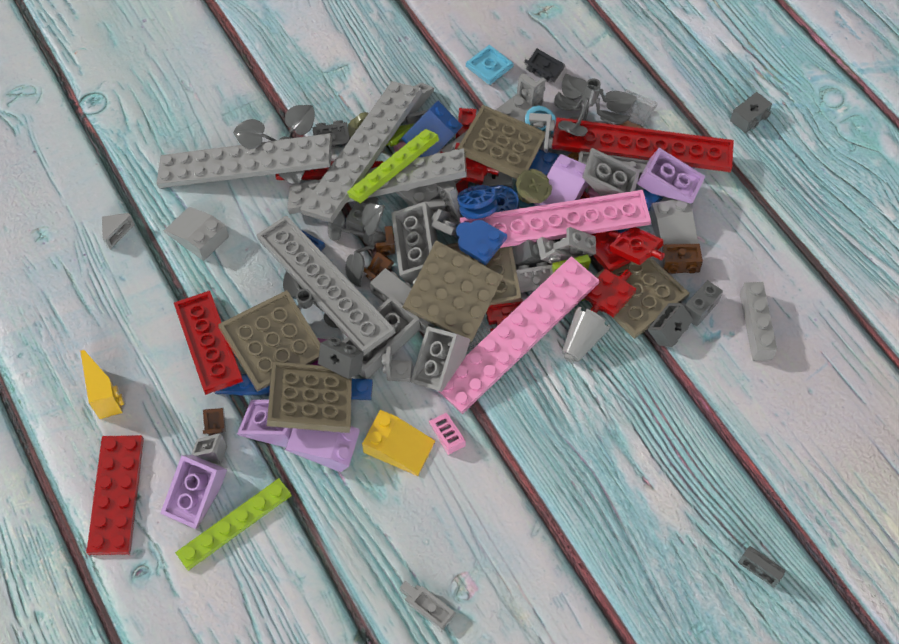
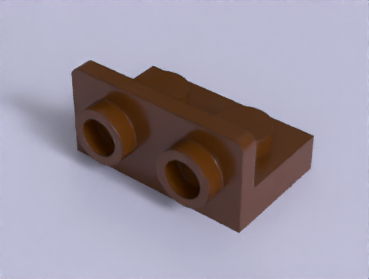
(682, 258)

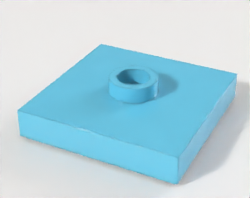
(489, 64)

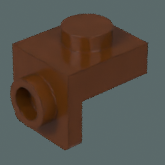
(387, 248)
(377, 265)
(214, 421)

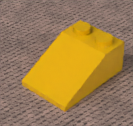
(101, 392)
(397, 443)

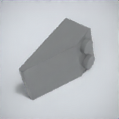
(609, 175)
(673, 222)
(198, 232)
(439, 358)

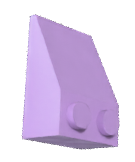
(670, 177)
(566, 181)
(255, 425)
(324, 447)
(193, 490)

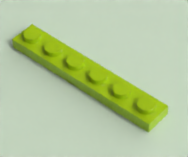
(393, 165)
(233, 524)

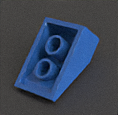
(437, 120)

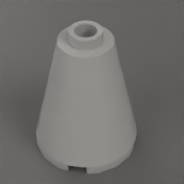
(583, 334)

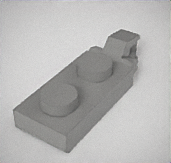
(427, 605)

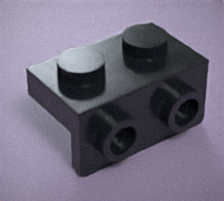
(544, 65)

